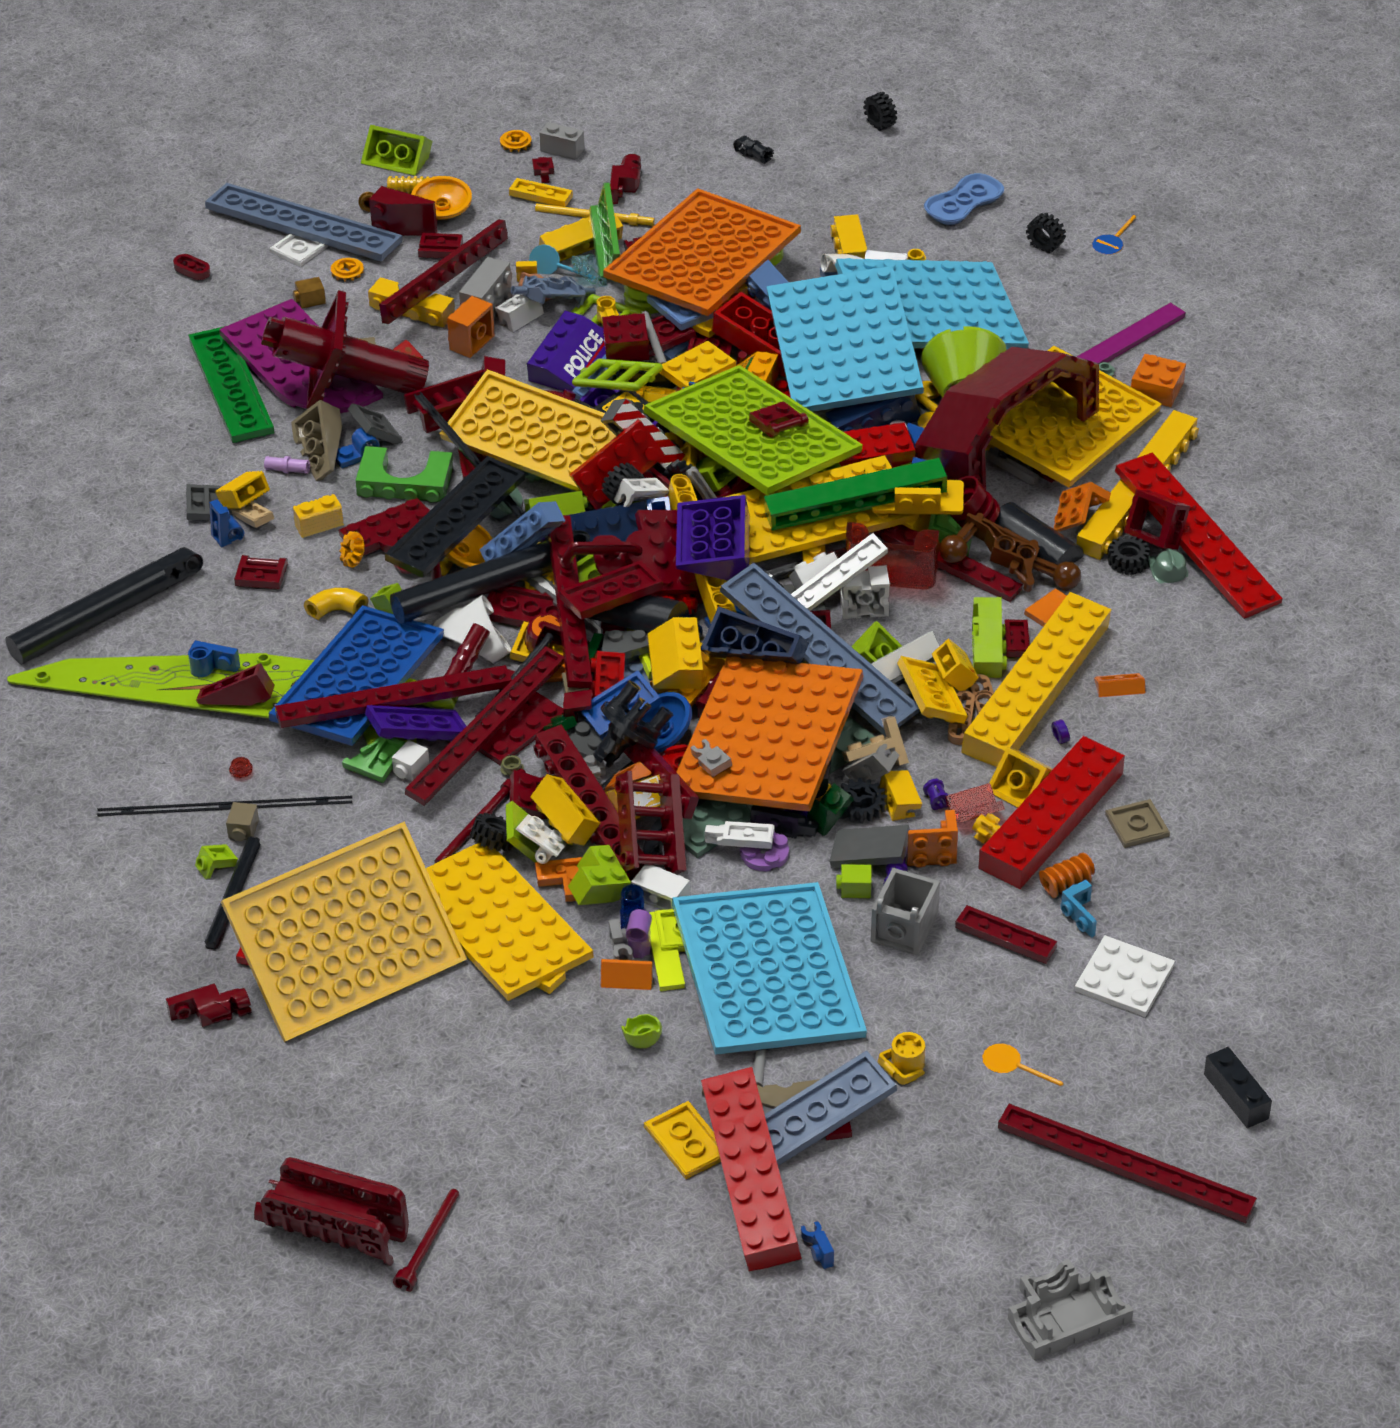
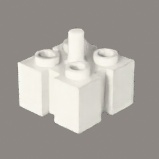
(866, 594)

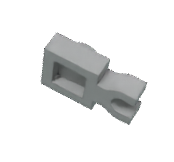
(711, 760)

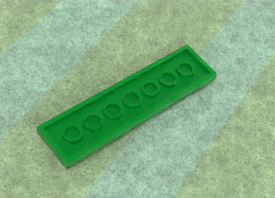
(231, 386)

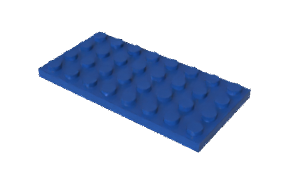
(364, 655)

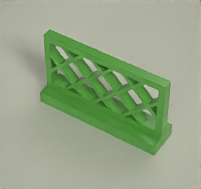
(604, 230)

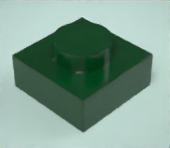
(566, 722)

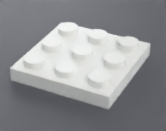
(1124, 976)

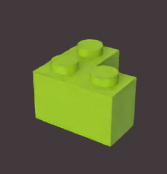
(598, 877)

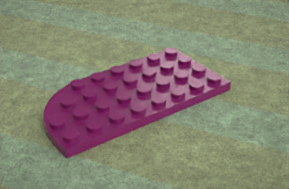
(285, 377)

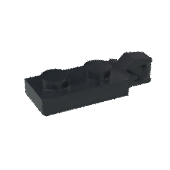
(784, 822)

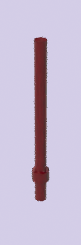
(488, 808)

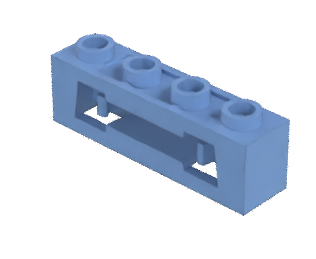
(525, 530)

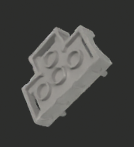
(1066, 1309)

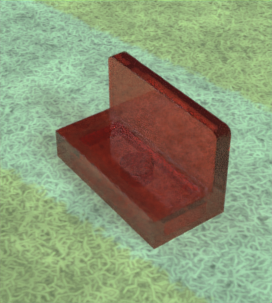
(973, 802)

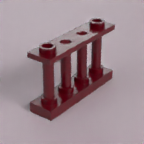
(445, 398)
(670, 814)

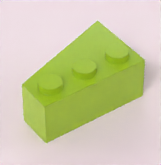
(987, 637)

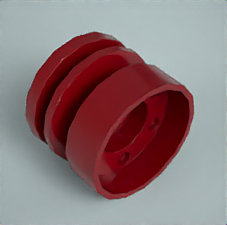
(976, 501)

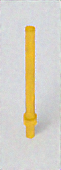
(633, 219)

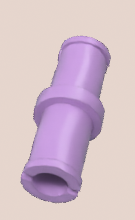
(287, 464)

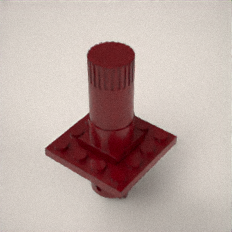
(332, 352)

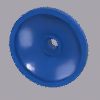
(677, 725)

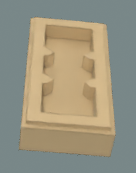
(253, 514)

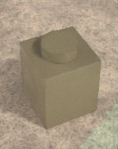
(242, 821)

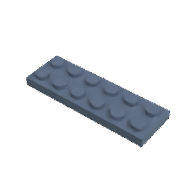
(827, 1105)

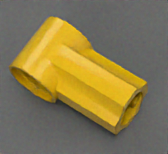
(606, 307)

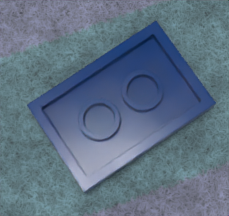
(598, 720)

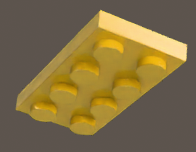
(931, 692)

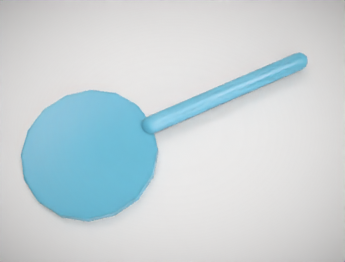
(547, 259)

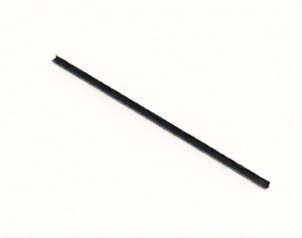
(461, 446)
(222, 805)

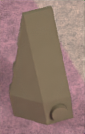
(319, 434)

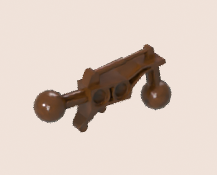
(1008, 551)

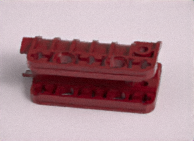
(335, 1208)

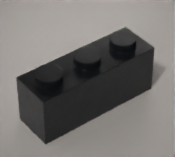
(1237, 1087)

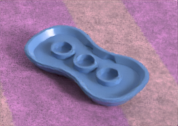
(967, 195)

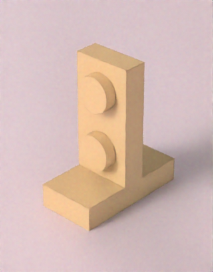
(892, 740)

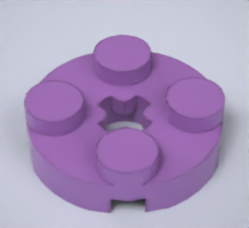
(770, 859)

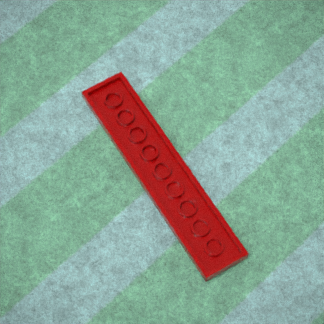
(1203, 539)

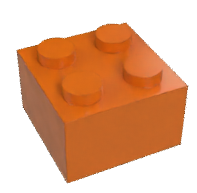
(470, 326)
(1159, 378)

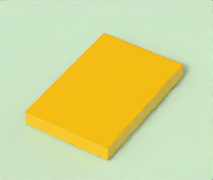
(685, 1139)

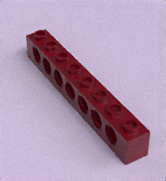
(564, 761)

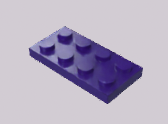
(415, 722)

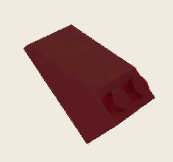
(402, 212)

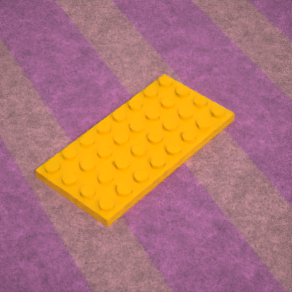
(529, 428)
(769, 544)
(504, 921)

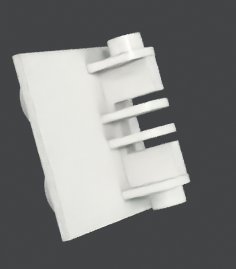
(548, 840)

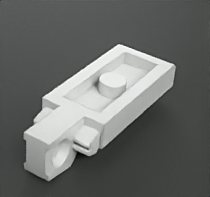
(741, 834)

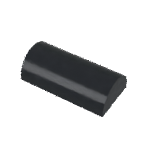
(1052, 544)
(644, 613)

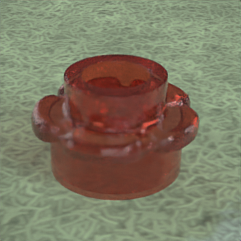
(240, 767)

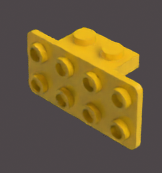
(926, 500)

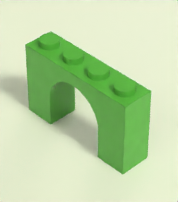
(427, 486)

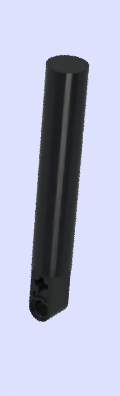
(476, 580)
(102, 604)

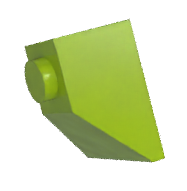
(875, 643)

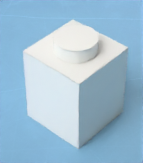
(410, 760)

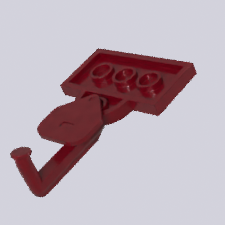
(388, 527)
(653, 542)

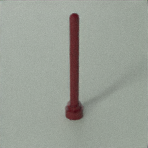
(407, 1275)

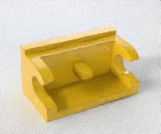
(900, 794)

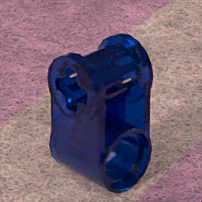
(631, 899)

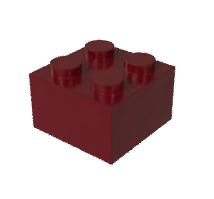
(626, 337)

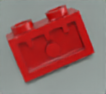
(607, 670)

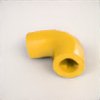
(334, 599)

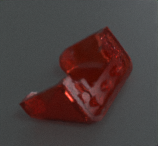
(906, 564)

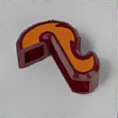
(539, 627)

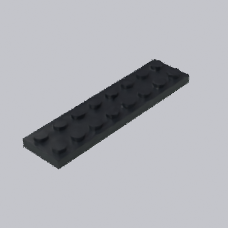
(454, 517)

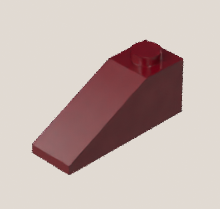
(242, 688)

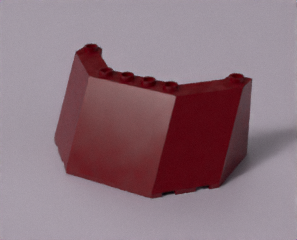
(973, 407)

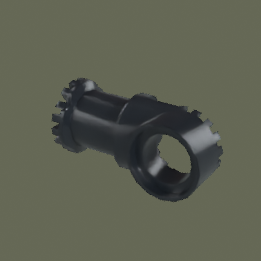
(753, 149)

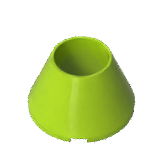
(956, 354)

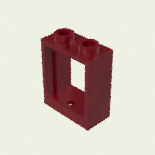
(1176, 514)

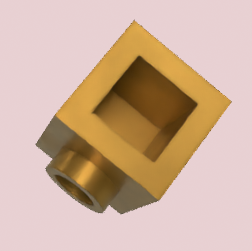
(309, 292)

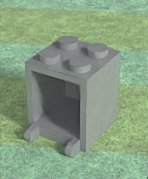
(899, 927)

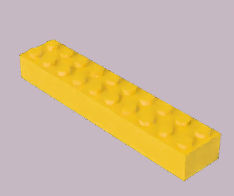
(1036, 679)

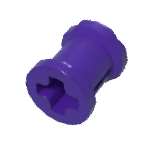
(936, 794)

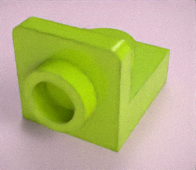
(214, 857)

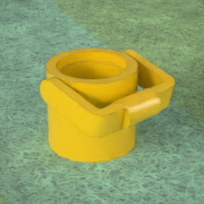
(906, 1058)

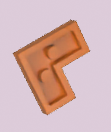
(556, 873)

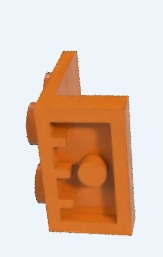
(1075, 504)
(934, 845)

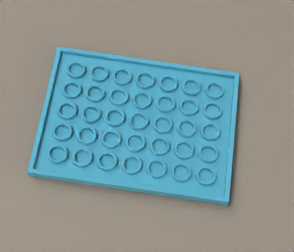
(948, 297)
(844, 339)
(768, 968)

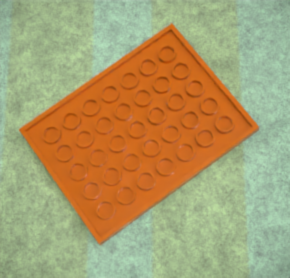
(702, 251)
(776, 728)

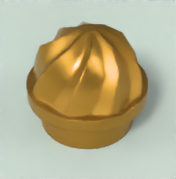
(364, 201)

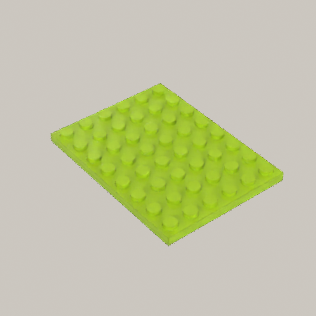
(716, 422)

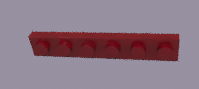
(658, 766)

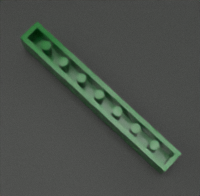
(850, 494)

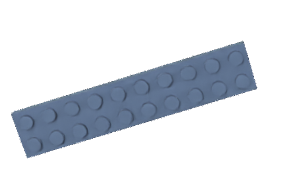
(304, 222)
(770, 603)

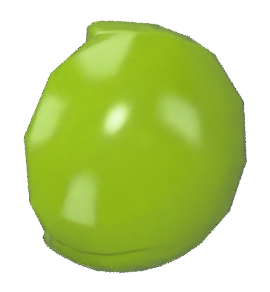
(645, 1024)

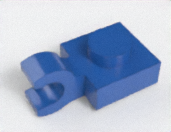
(821, 1248)

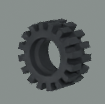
(880, 111)
(1051, 226)
(613, 481)
(1128, 546)
(490, 832)

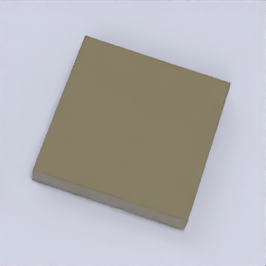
(1137, 823)

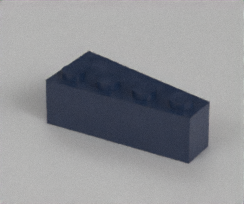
(874, 413)
(614, 521)
(751, 639)

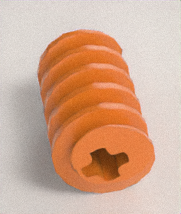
(1067, 873)

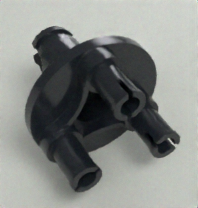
(627, 726)

